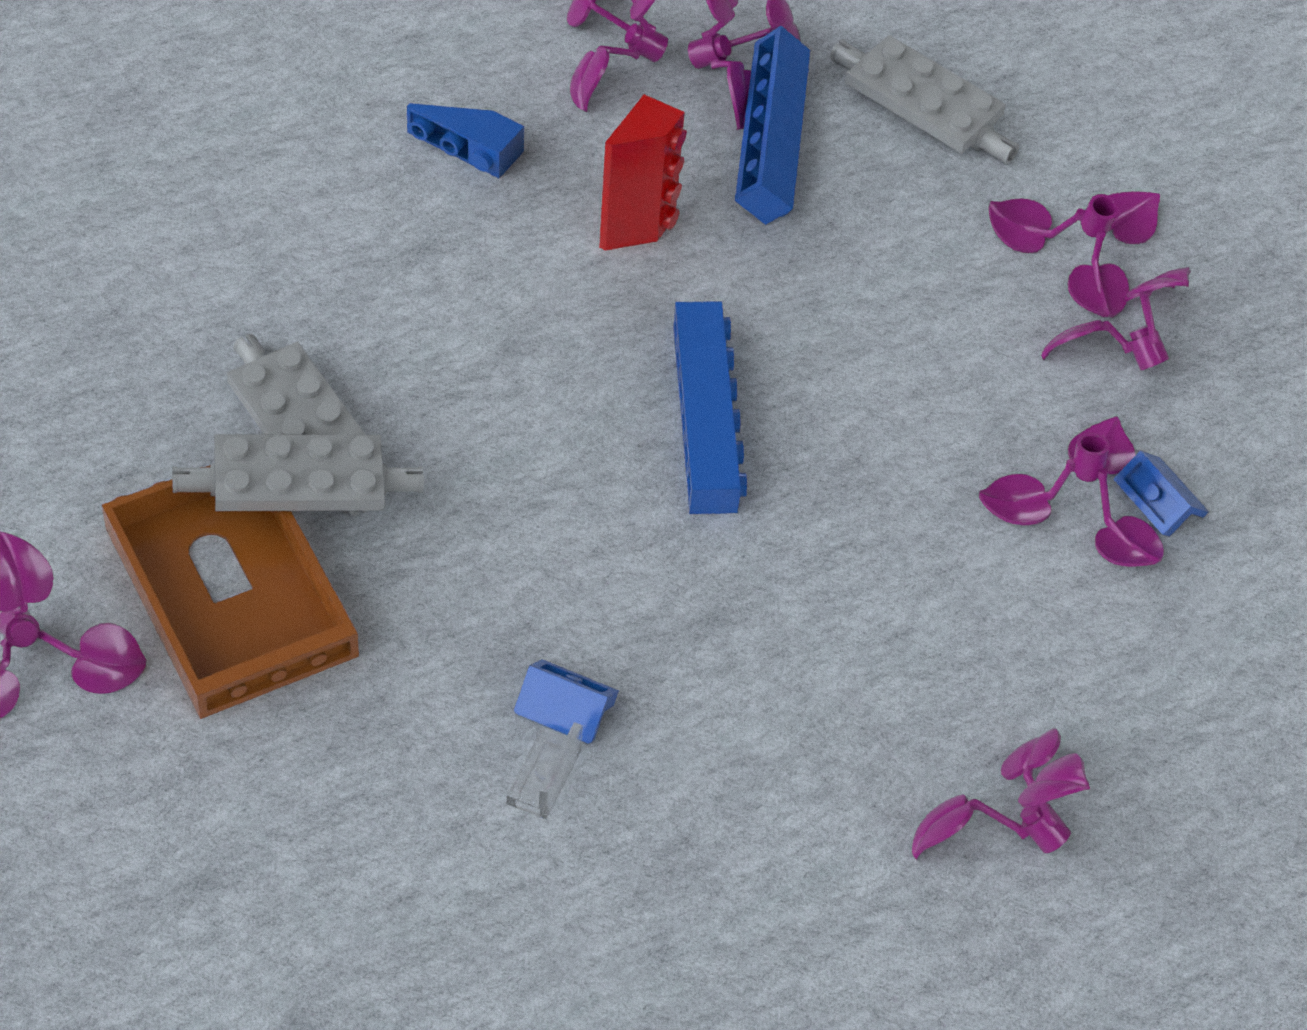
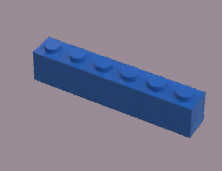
(773, 126)
(707, 409)

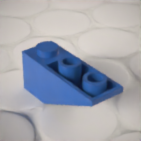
(472, 135)

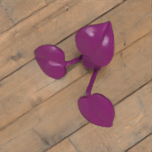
(641, 40)
(714, 48)
(1099, 289)
(1145, 341)
(1092, 456)
(107, 653)
(1039, 818)

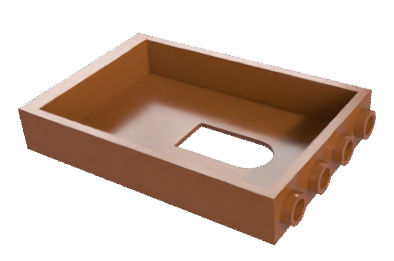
(247, 642)

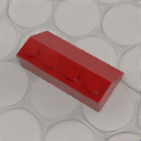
(642, 175)

